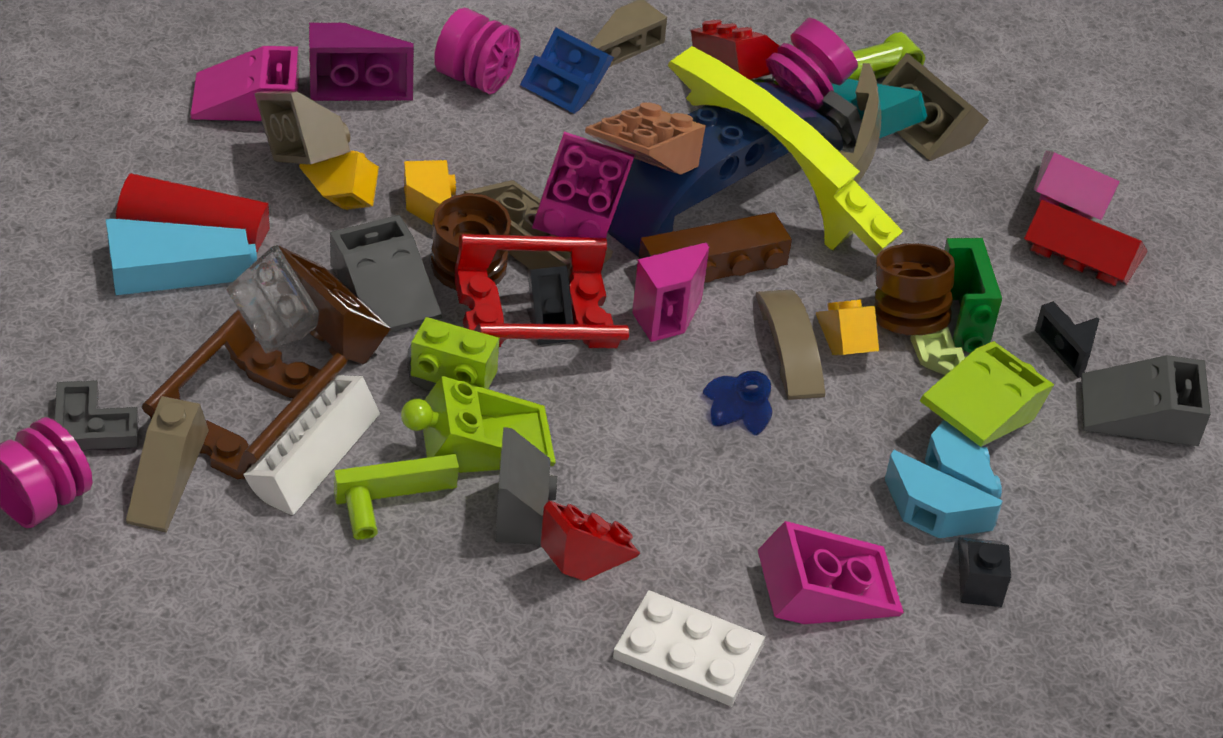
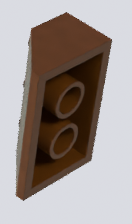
(342, 317)

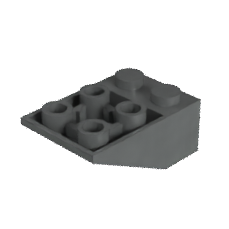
(384, 271)
(1148, 400)

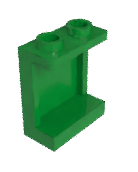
(976, 291)

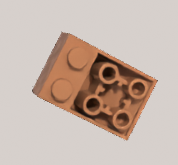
(653, 136)

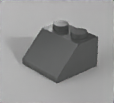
(522, 490)

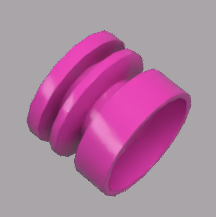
(477, 50)
(812, 63)
(40, 472)

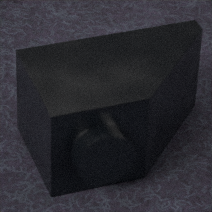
(983, 571)

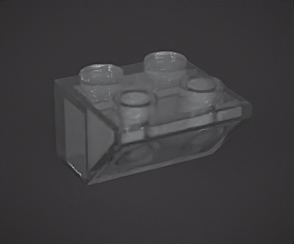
(274, 302)

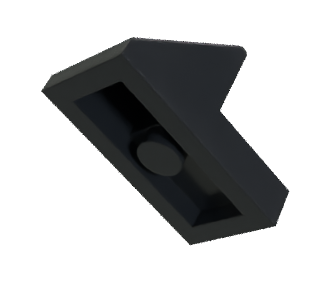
(549, 298)
(1069, 341)

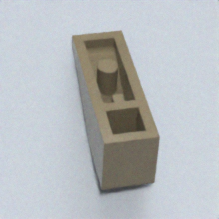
(631, 31)
(166, 462)

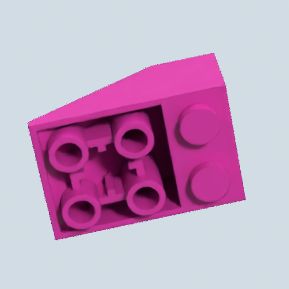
(229, 87)
(582, 188)

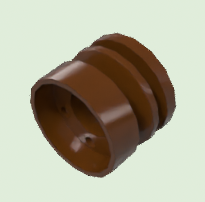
(467, 215)
(914, 289)

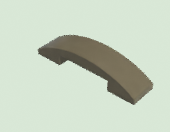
(870, 128)
(794, 342)

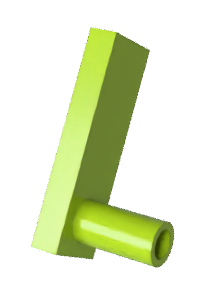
(365, 483)

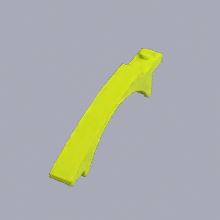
(841, 200)

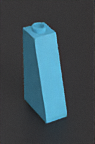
(175, 256)

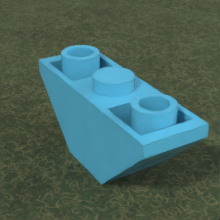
(962, 459)
(937, 500)

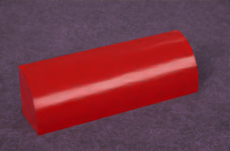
(171, 202)

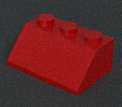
(735, 47)
(1084, 244)

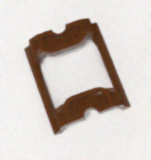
(296, 380)

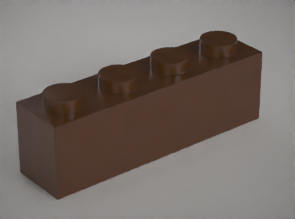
(734, 245)

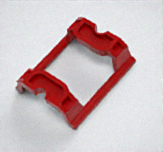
(586, 289)

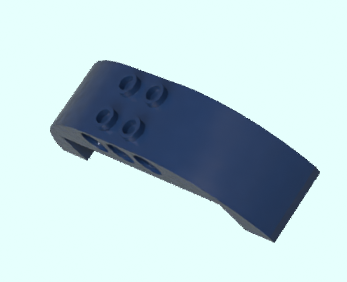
(730, 151)

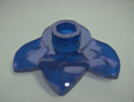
(737, 402)

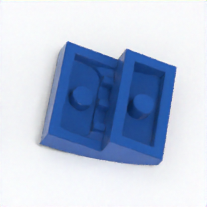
(566, 71)

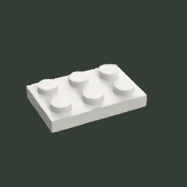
(689, 648)

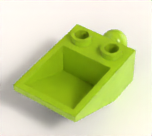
(988, 394)
(471, 422)

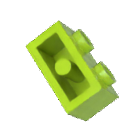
(454, 353)

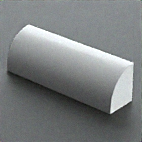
(313, 444)

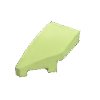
(937, 351)

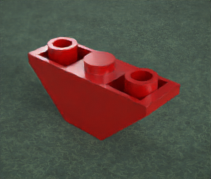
(582, 542)

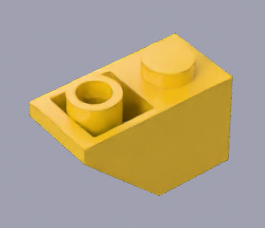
(345, 179)
(427, 187)
(849, 327)

